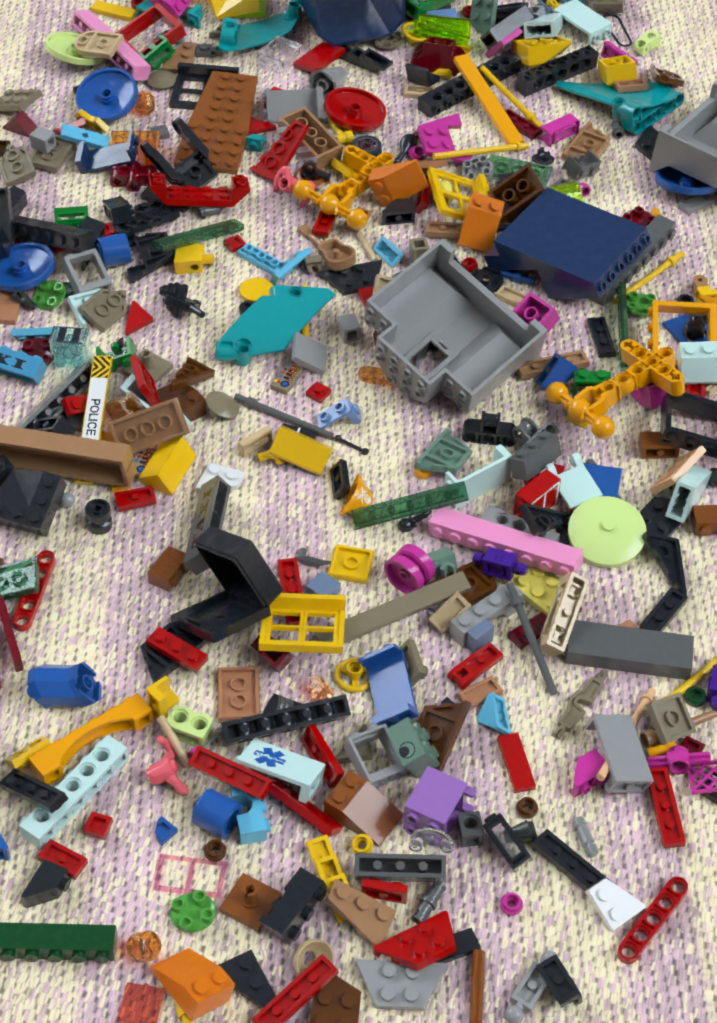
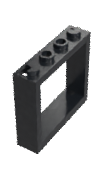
(681, 438)

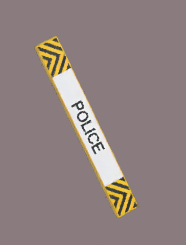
(96, 402)

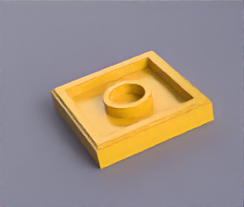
(351, 564)

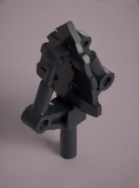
(176, 300)

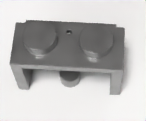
(584, 167)

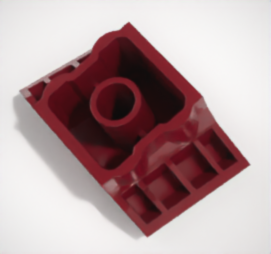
(437, 53)

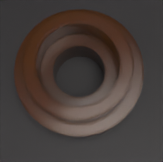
(527, 802)
(215, 845)

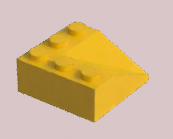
(233, 8)
(539, 50)

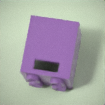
(436, 802)

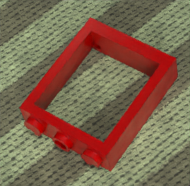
(147, 19)

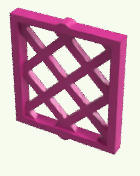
(708, 789)

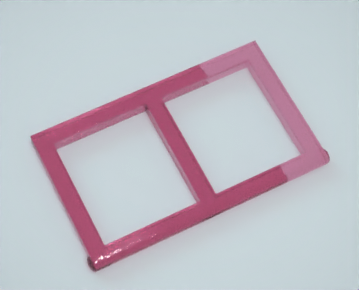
(157, 887)

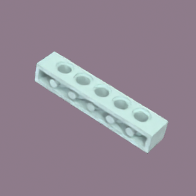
(86, 787)

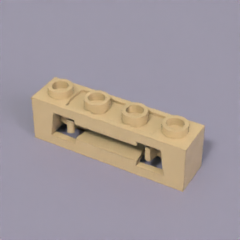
(562, 614)

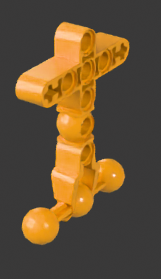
(348, 189)
(643, 369)

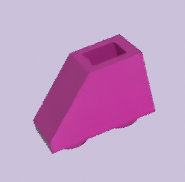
(586, 771)

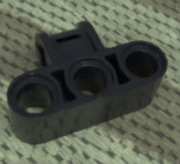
(488, 430)

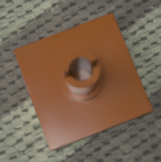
(249, 901)

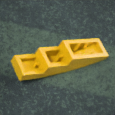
(326, 864)

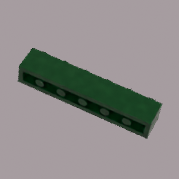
(58, 942)

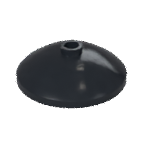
(506, 10)

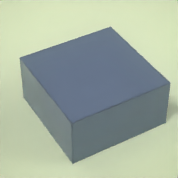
(323, 585)
(480, 635)

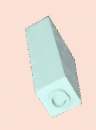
(543, 26)
(687, 493)

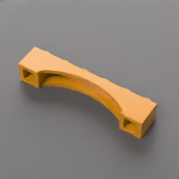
(128, 715)

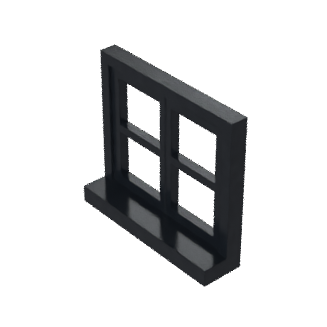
(193, 72)

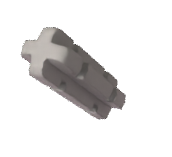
(585, 837)

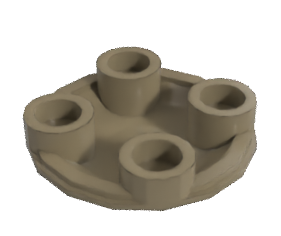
(390, 41)
(161, 79)
(222, 405)

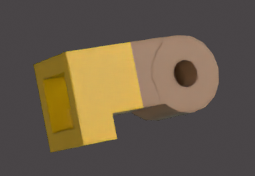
(701, 287)

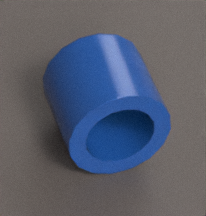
(114, 250)
(216, 813)

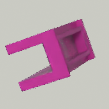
(560, 129)

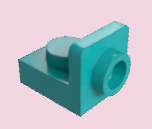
(195, 16)
(255, 142)

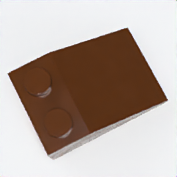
(517, 192)
(190, 401)

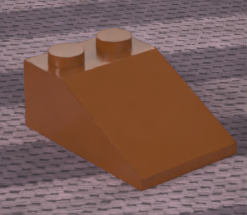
(362, 808)

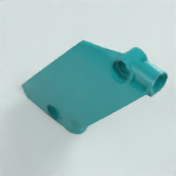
(248, 35)
(271, 323)

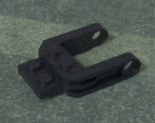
(191, 171)

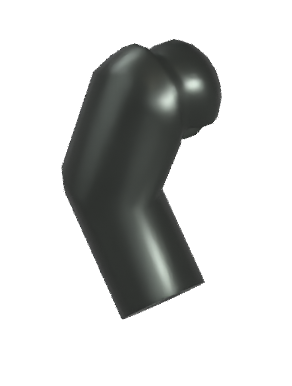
(23, 298)

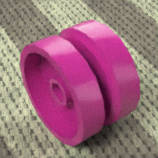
(409, 568)

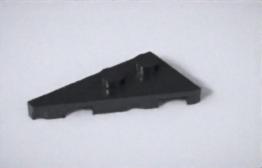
(543, 519)
(668, 556)

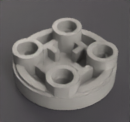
(477, 165)

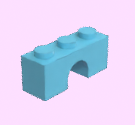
(251, 825)

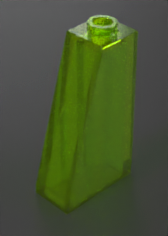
(443, 27)

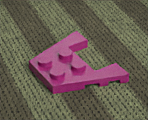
(437, 138)

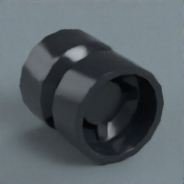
(98, 516)

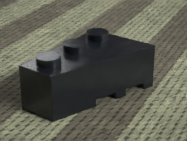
(294, 906)

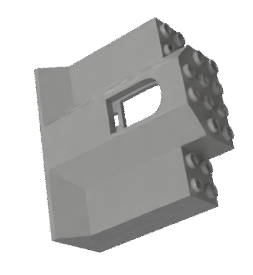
(691, 144)
(456, 313)

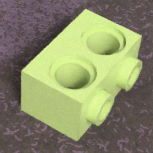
(190, 722)

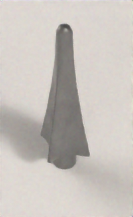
(421, 355)

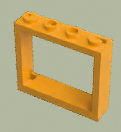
(708, 309)

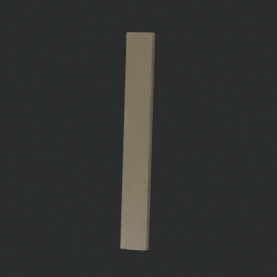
(400, 608)

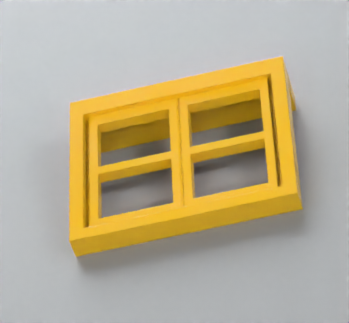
(478, 186)
(305, 606)

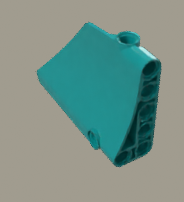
(634, 108)

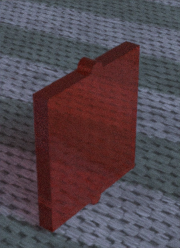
(141, 1004)

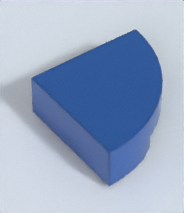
(164, 830)

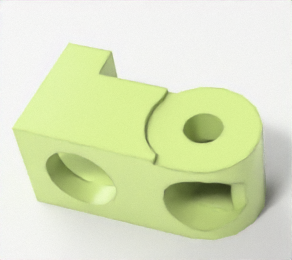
(647, 43)

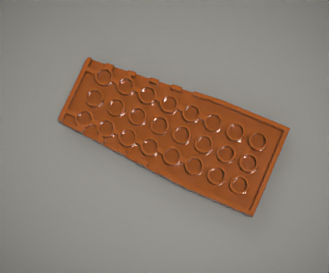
(223, 120)

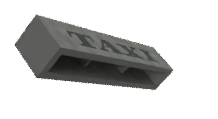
(209, 512)

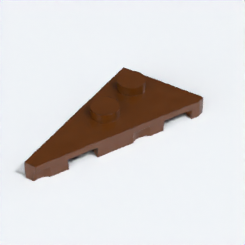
(190, 374)

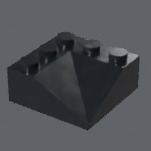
(30, 500)

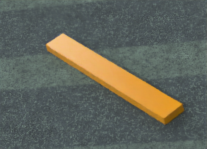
(487, 99)

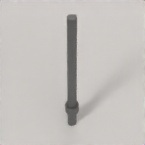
(252, 403)
(517, 603)

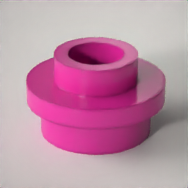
(416, 152)
(511, 898)

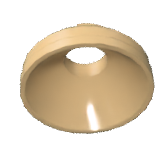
(317, 948)

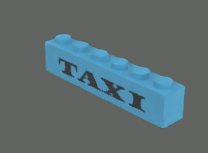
(21, 366)

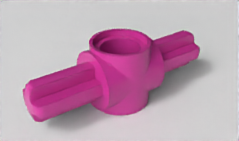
(678, 759)

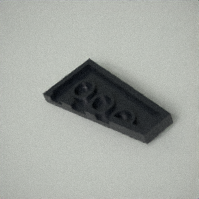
(147, 220)

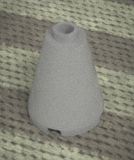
(328, 78)

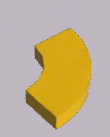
(92, 122)

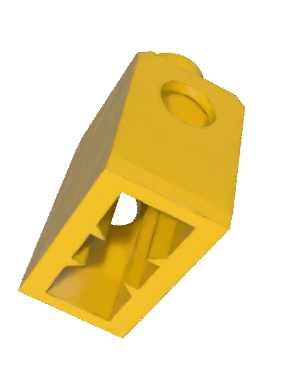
(191, 259)

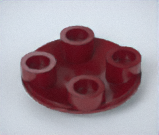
(639, 216)
(38, 347)

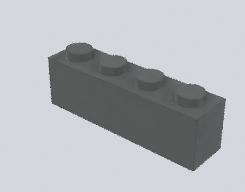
(400, 867)

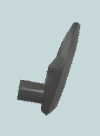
(308, 560)

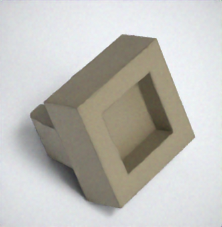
(313, 262)

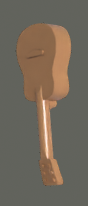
(333, 252)

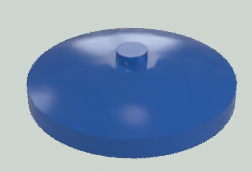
(107, 94)
(681, 183)
(26, 267)

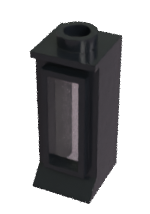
(506, 841)

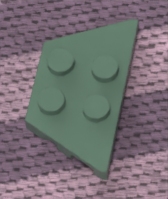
(483, 14)
(444, 455)

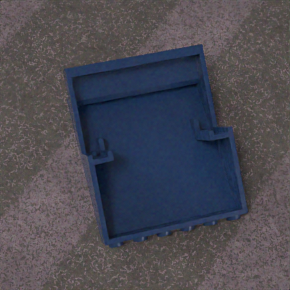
(570, 245)

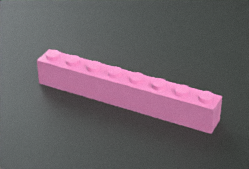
(125, 57)
(482, 534)

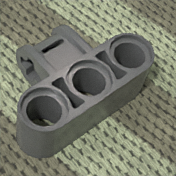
(532, 431)

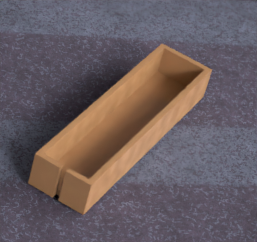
(68, 455)

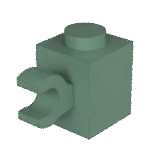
(444, 562)

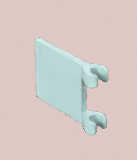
(576, 483)

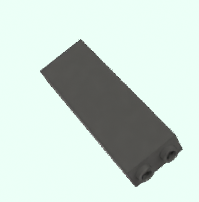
(630, 650)

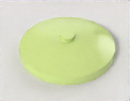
(62, 47)
(607, 531)

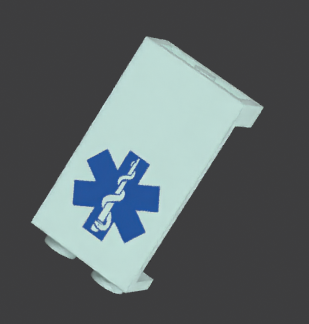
(283, 765)

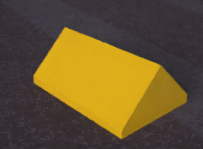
(301, 450)
(168, 465)

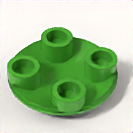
(49, 294)
(639, 303)
(192, 911)

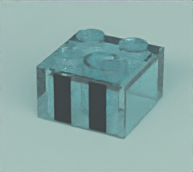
(70, 346)

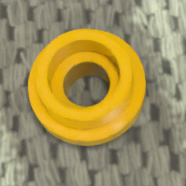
(359, 839)

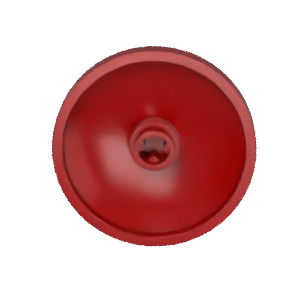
(354, 109)

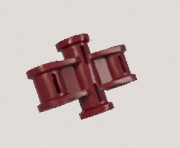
(126, 178)

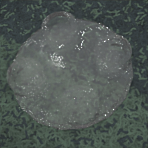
(431, 842)

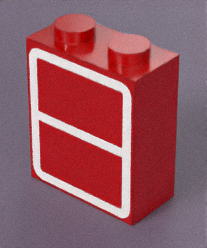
(541, 491)

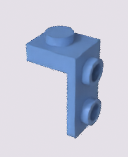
(337, 412)

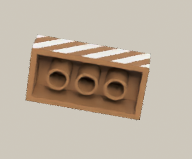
(318, 143)

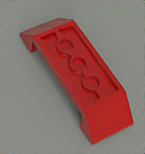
(202, 196)

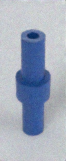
(518, 277)

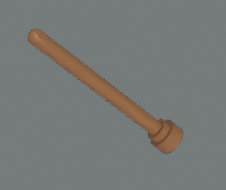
(650, 738)

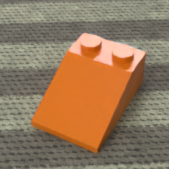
(397, 181)
(480, 222)
(194, 982)

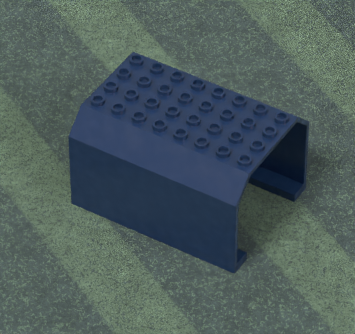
(354, 20)

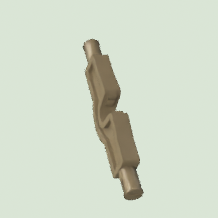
(574, 711)

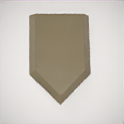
(16, 165)
(104, 308)

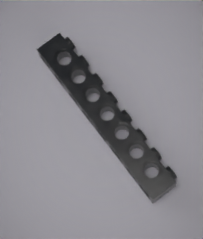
(458, 90)

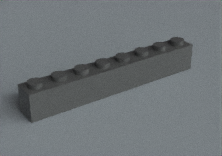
(660, 231)

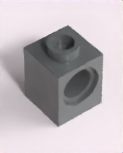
(467, 836)

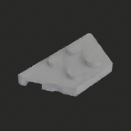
(400, 987)

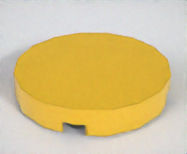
(254, 288)

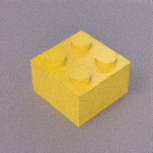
(616, 69)

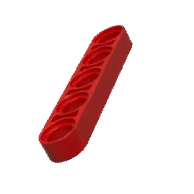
(34, 598)
(648, 929)

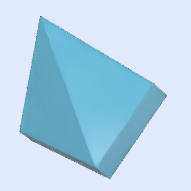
(388, 251)
(495, 714)

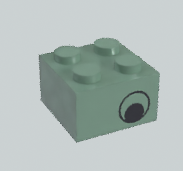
(413, 746)

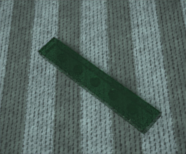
(198, 235)
(622, 319)
(410, 505)

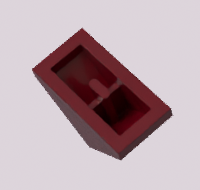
(20, 124)

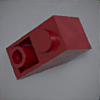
(275, 658)

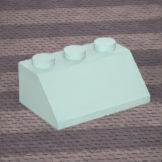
(698, 362)

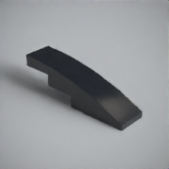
(366, 59)

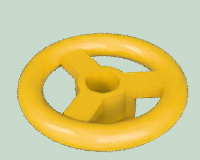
(409, 34)
(354, 671)

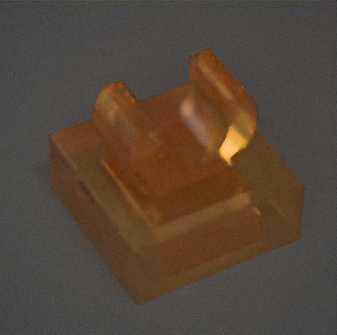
(320, 687)

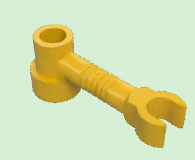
(342, 137)

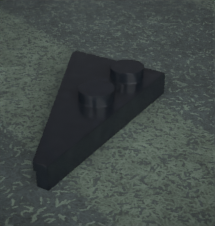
(249, 978)

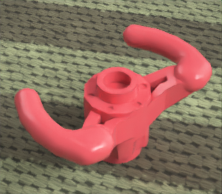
(287, 182)
(166, 769)

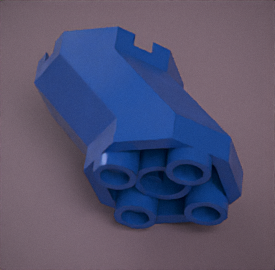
(63, 685)

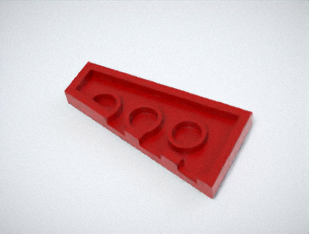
(281, 151)

